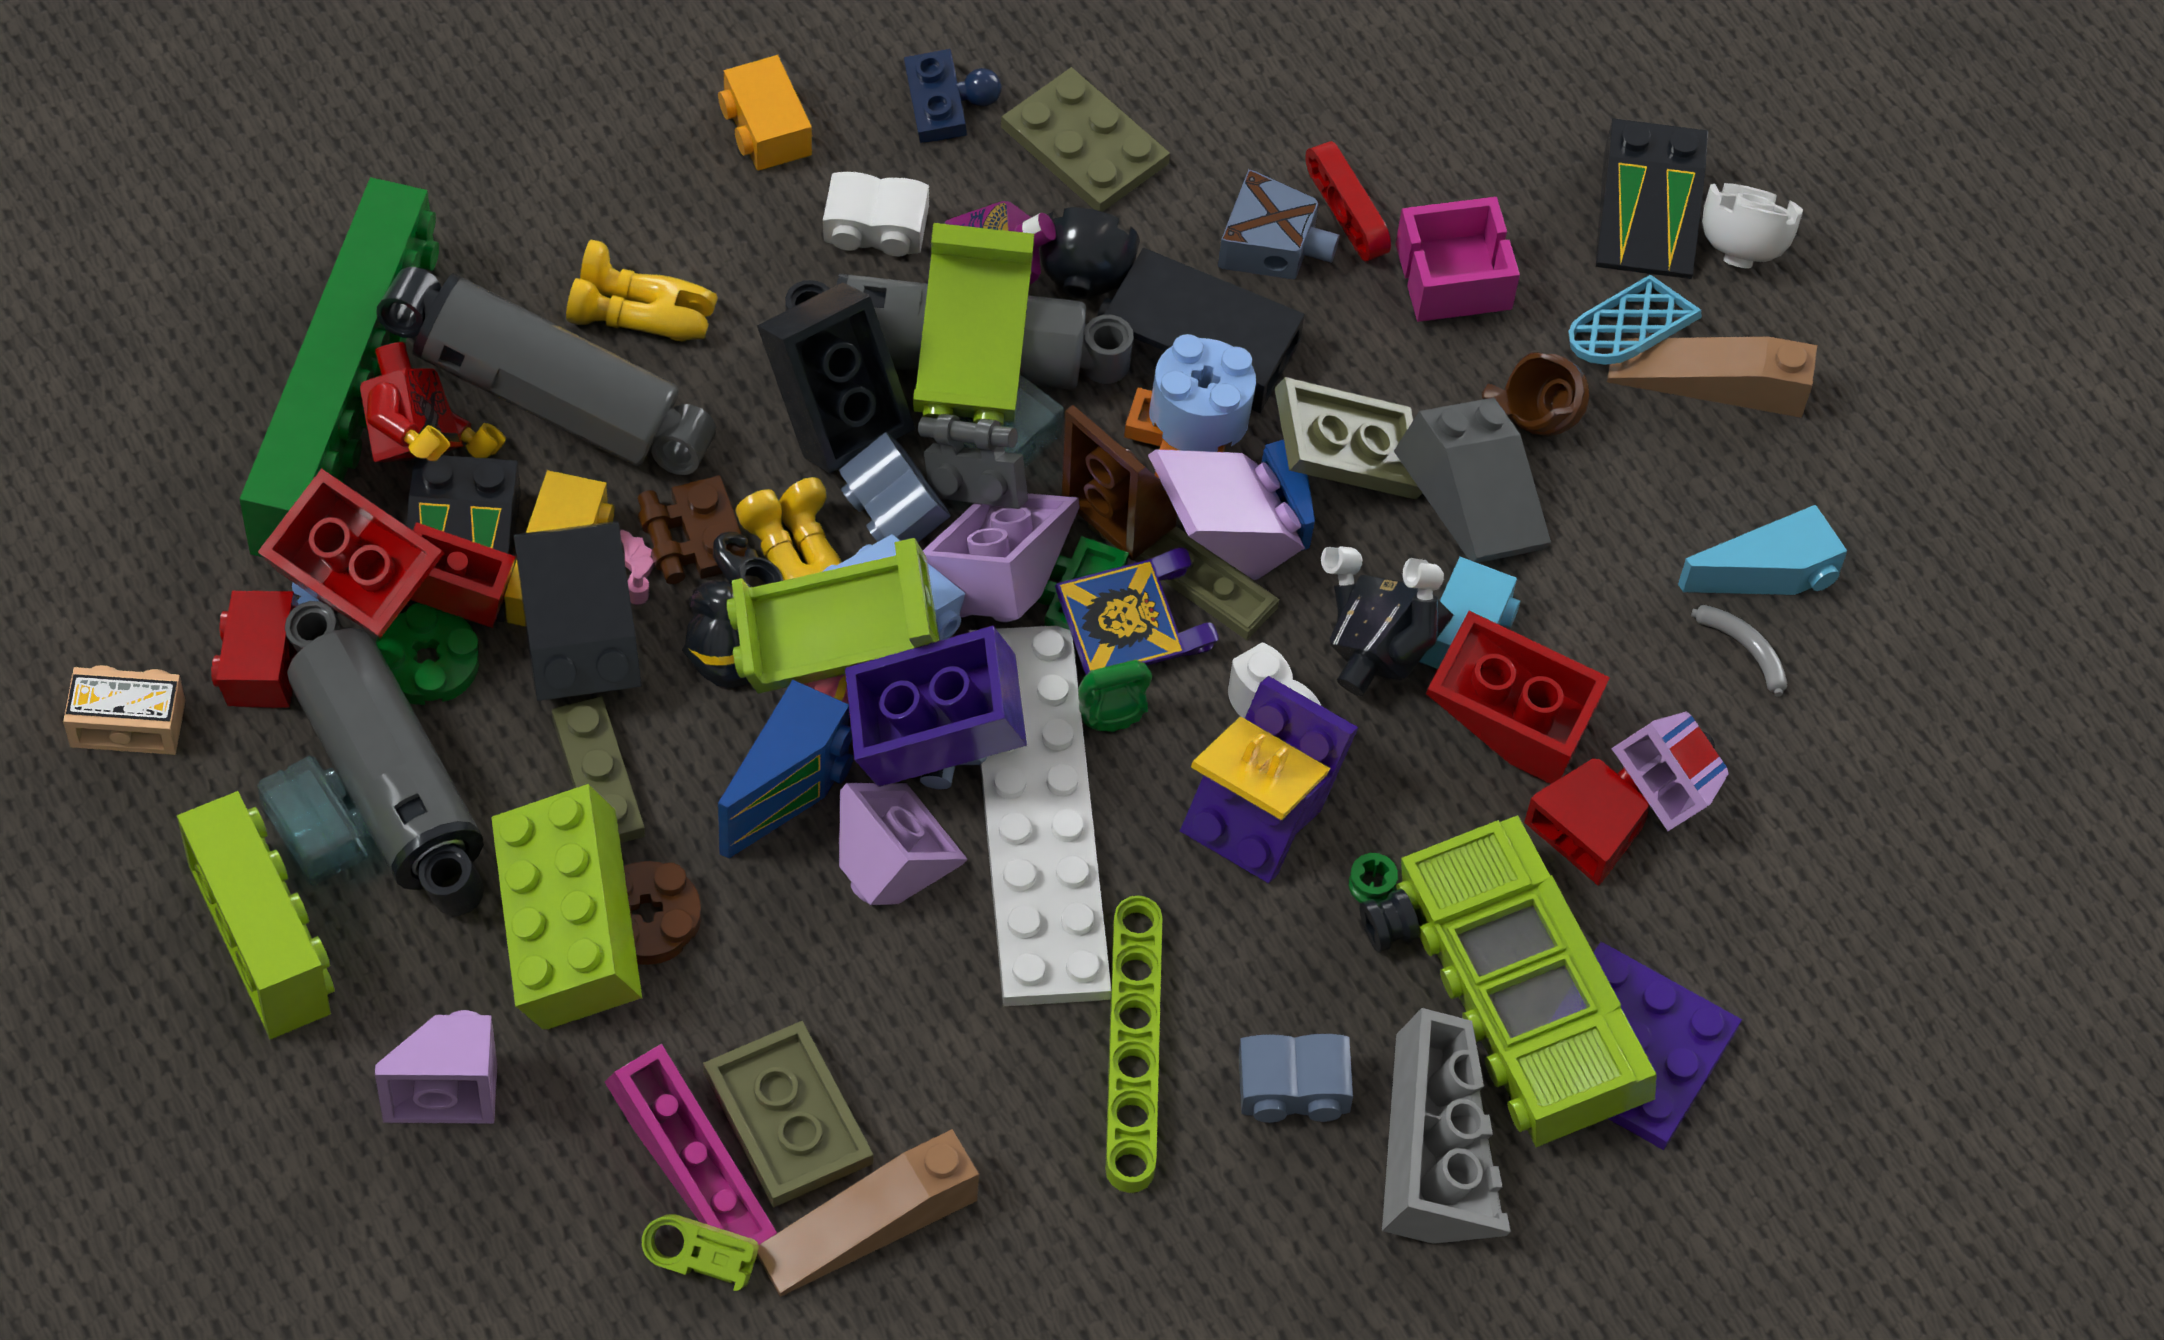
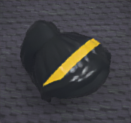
(711, 636)

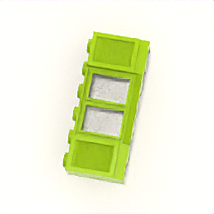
(1526, 981)

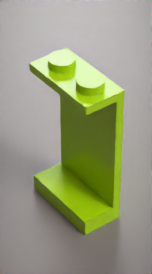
(974, 323)

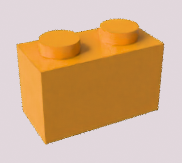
(766, 113)

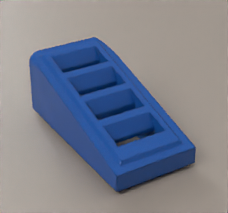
(1293, 489)

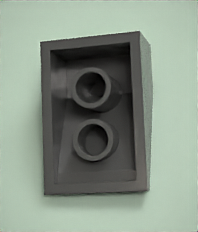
(1476, 478)

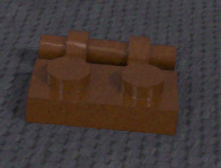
(703, 513)

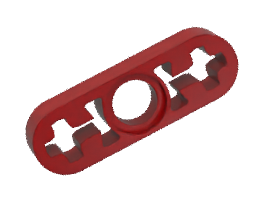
(1348, 201)

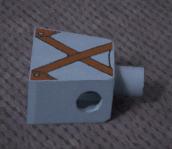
(1273, 230)

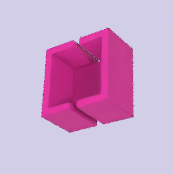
(1451, 259)

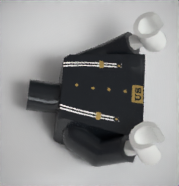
(1381, 621)

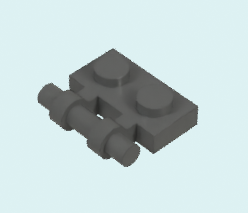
(974, 474)

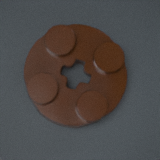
(680, 912)

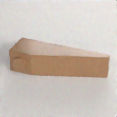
(1728, 370)
(873, 1213)

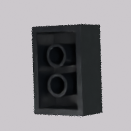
(835, 376)

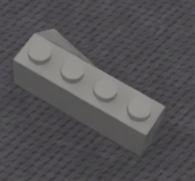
(1438, 1142)

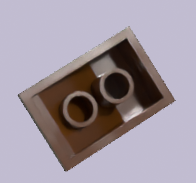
(1113, 487)

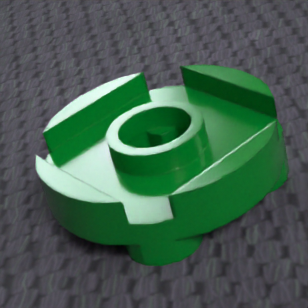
(454, 645)

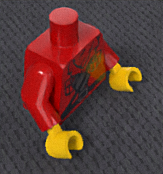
(411, 414)

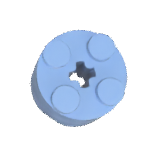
(1202, 394)

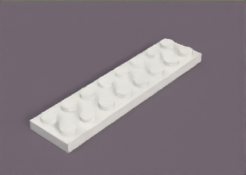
(1044, 837)

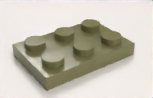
(1085, 140)
(1344, 437)
(788, 1113)

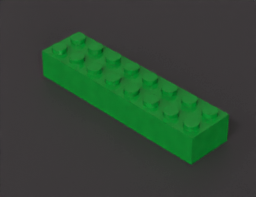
(322, 402)

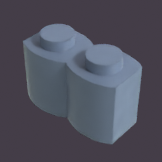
(892, 492)
(1295, 1076)

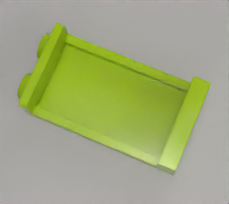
(832, 619)

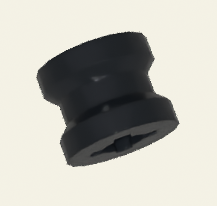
(1389, 920)

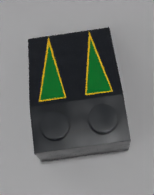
(1651, 198)
(467, 499)

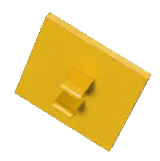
(1260, 768)

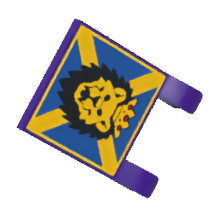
(1126, 614)

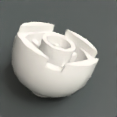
(1748, 224)

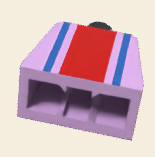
(1673, 767)

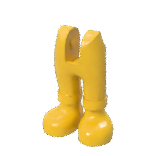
(637, 301)
(797, 508)

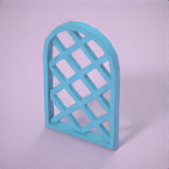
(1688, 315)

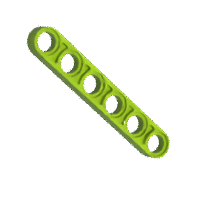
(1134, 1042)

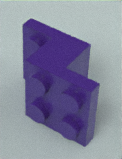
(1244, 830)

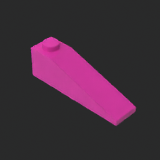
(686, 1145)

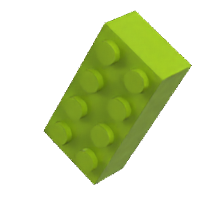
(566, 907)
(257, 913)

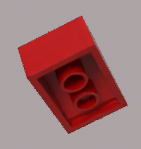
(350, 553)
(1517, 696)

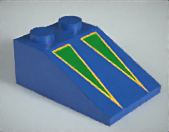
(787, 767)

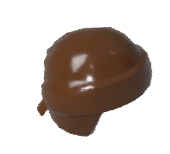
(1543, 394)

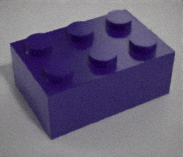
(935, 706)

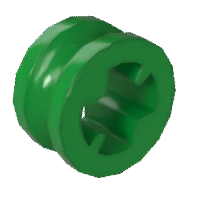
(1377, 864)

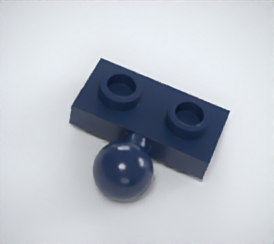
(938, 95)

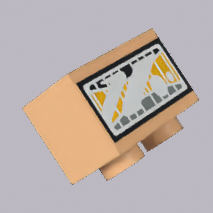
(124, 710)

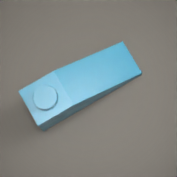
(1773, 559)

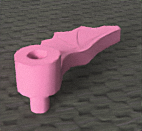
(640, 563)

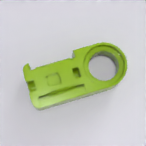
(705, 1249)

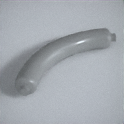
(1750, 639)

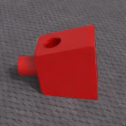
(1589, 816)

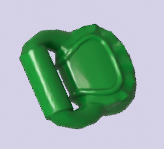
(1114, 695)

